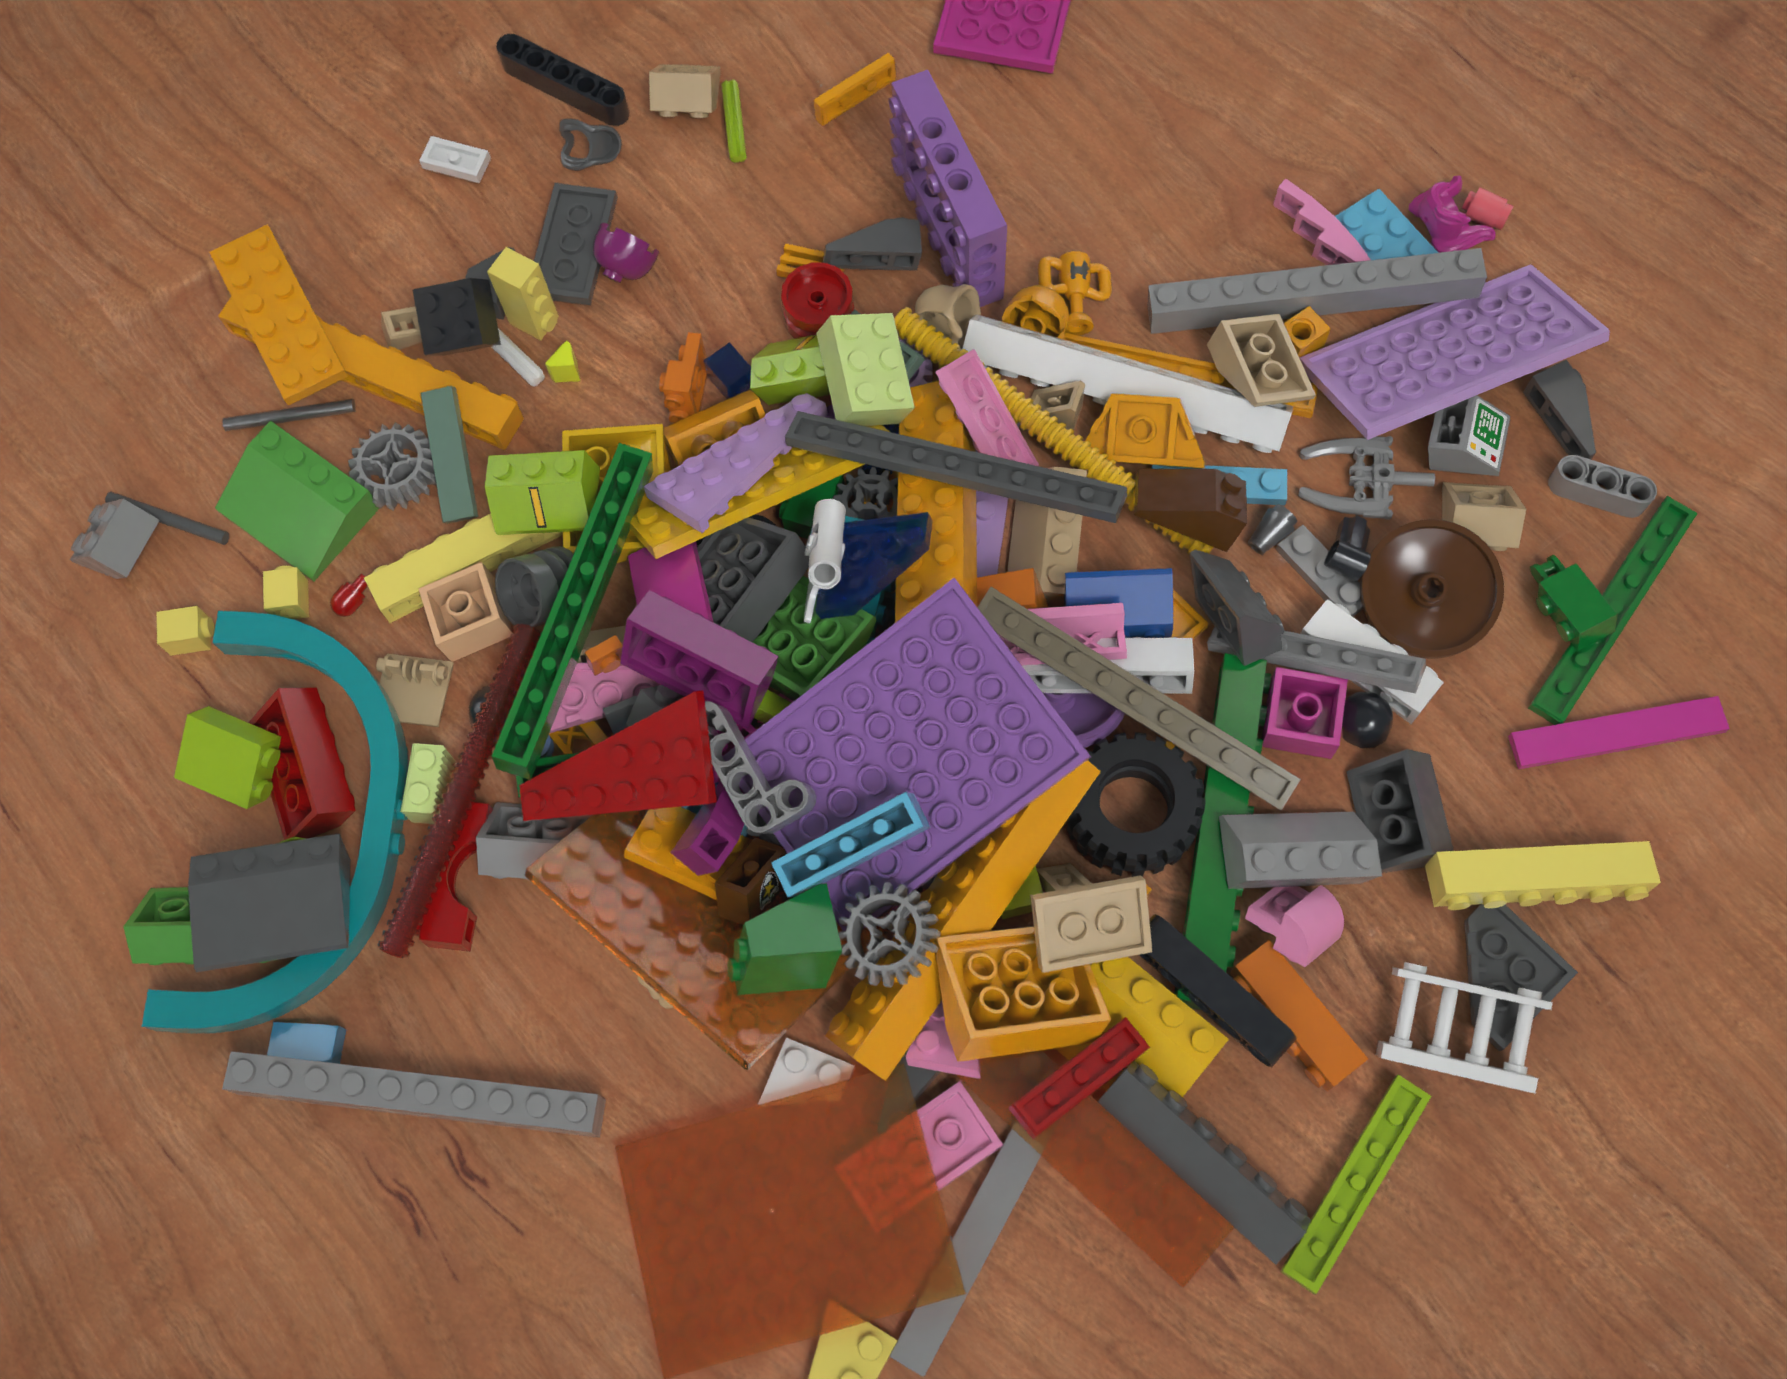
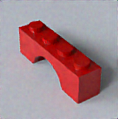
(448, 921)

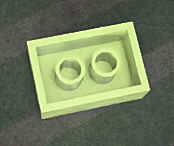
(865, 369)

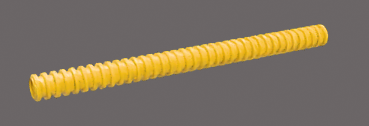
(1033, 418)

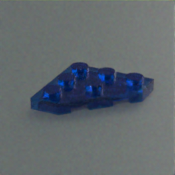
(872, 559)

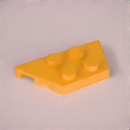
(1146, 432)

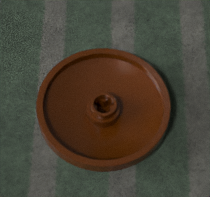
(1432, 588)

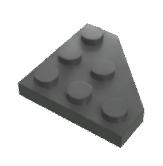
(1506, 956)

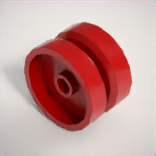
(813, 295)

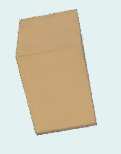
(1062, 401)

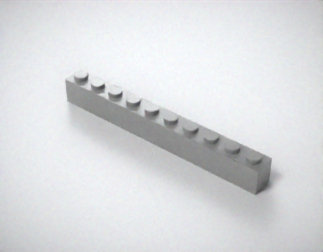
(1323, 288)
(415, 1094)

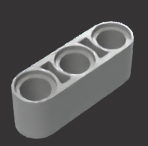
(1618, 486)

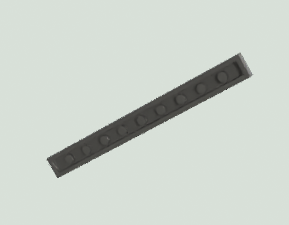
(957, 466)

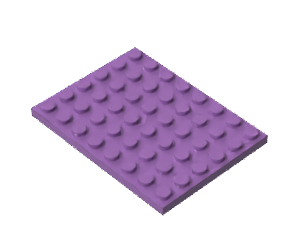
(921, 712)

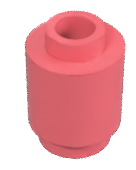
(1487, 208)

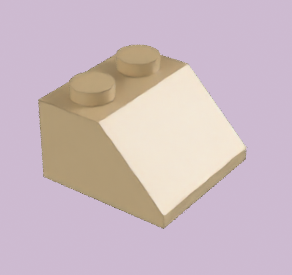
(684, 89)
(1486, 510)

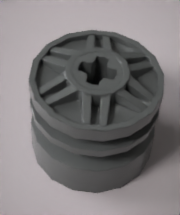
(530, 584)

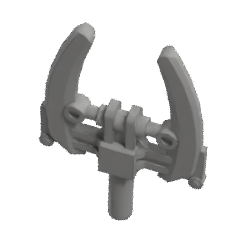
(1378, 476)

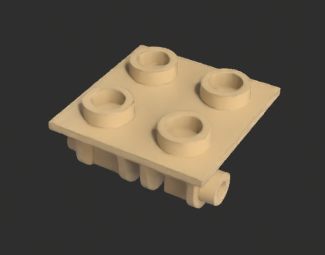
(416, 687)

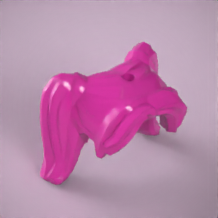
(1445, 222)

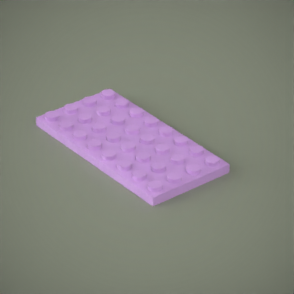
(1452, 351)

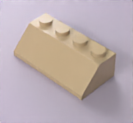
(1047, 542)

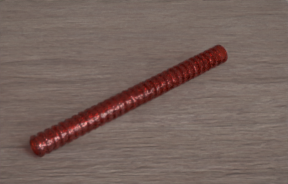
(459, 794)

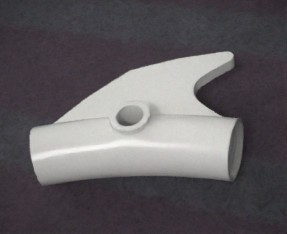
(824, 550)

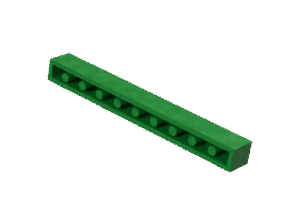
(573, 613)
(1210, 903)

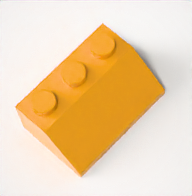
(714, 424)

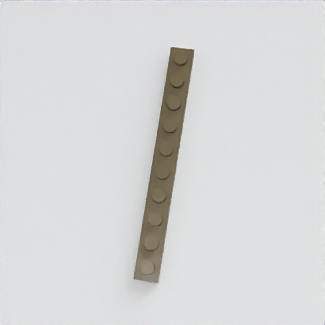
(1138, 699)

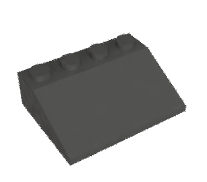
(750, 573)
(269, 902)

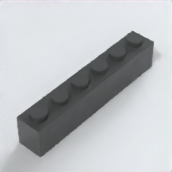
(1206, 1162)

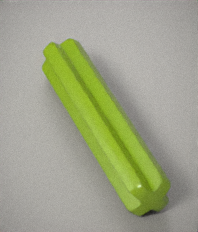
(733, 121)

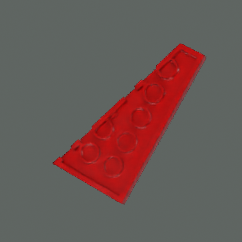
(643, 767)

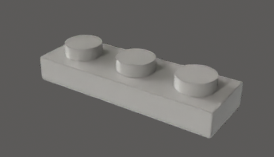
(1307, 557)

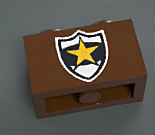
(749, 882)

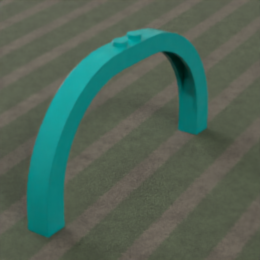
(379, 847)

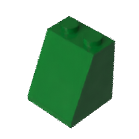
(788, 946)

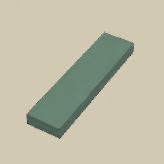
(449, 454)

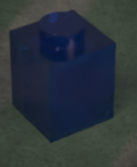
(728, 371)

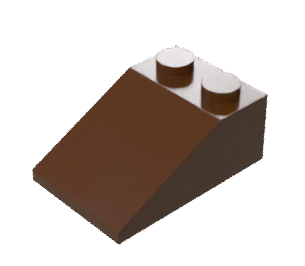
(1194, 503)

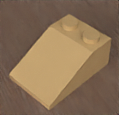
(1260, 360)

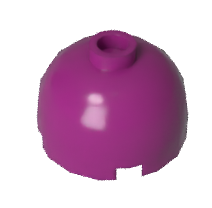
(622, 254)

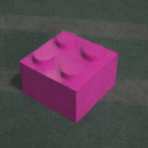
(1304, 713)

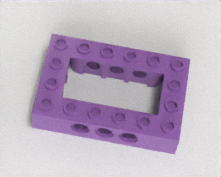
(938, 163)

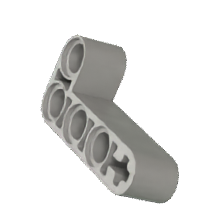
(744, 763)

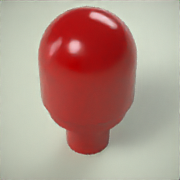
(349, 597)

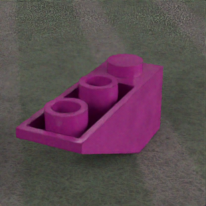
(710, 835)

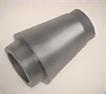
(1273, 527)

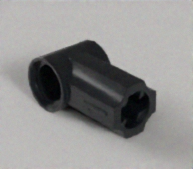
(1348, 551)

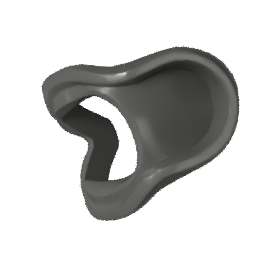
(603, 144)

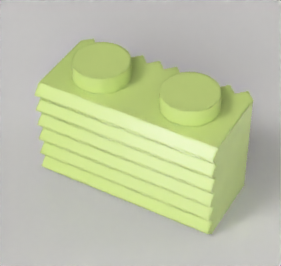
(426, 781)

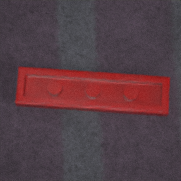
(1079, 1078)

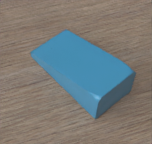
(307, 1041)

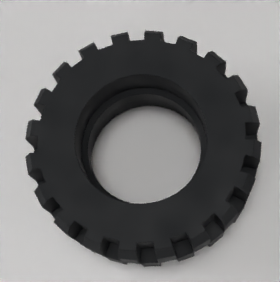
(1170, 776)

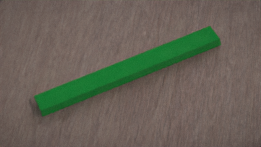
(1624, 595)

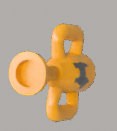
(1074, 280)

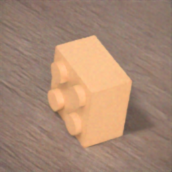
(465, 612)

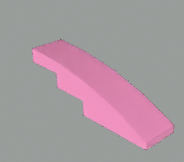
(1316, 224)

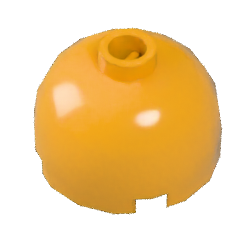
(1038, 310)

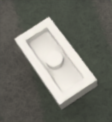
(455, 159)

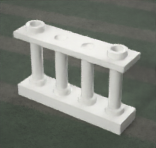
(1475, 1064)

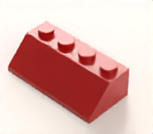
(309, 777)

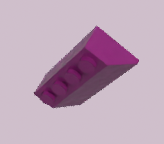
(696, 655)

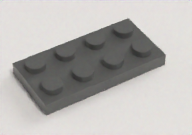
(568, 240)

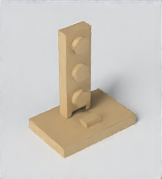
(1088, 921)

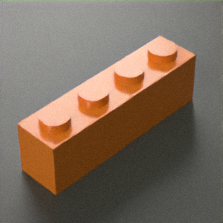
(1320, 1038)

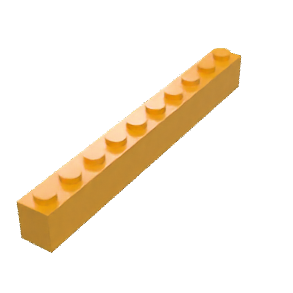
(403, 379)

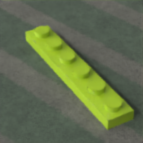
(1355, 1184)

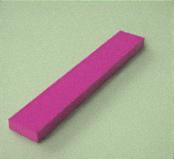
(1618, 732)

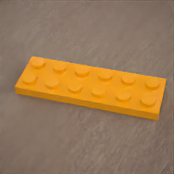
(278, 315)

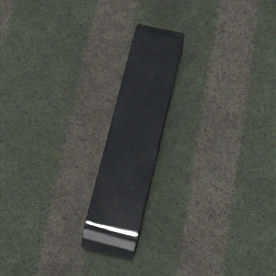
(563, 79)
(1217, 993)

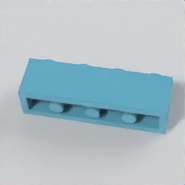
(851, 844)

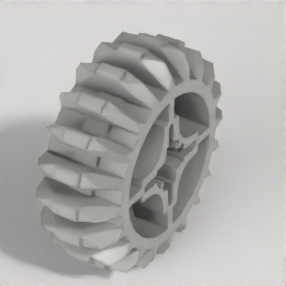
(384, 457)
(877, 948)

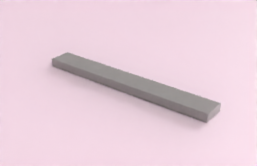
(972, 1246)

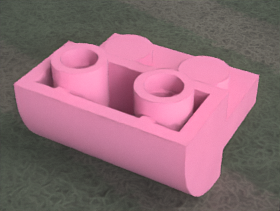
(1300, 920)

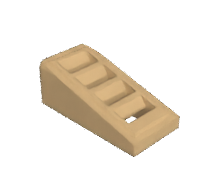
(400, 318)

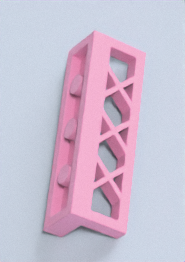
(1086, 625)

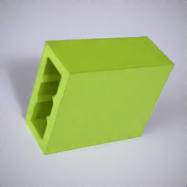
(227, 757)

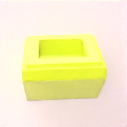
(563, 364)

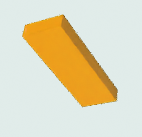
(855, 89)

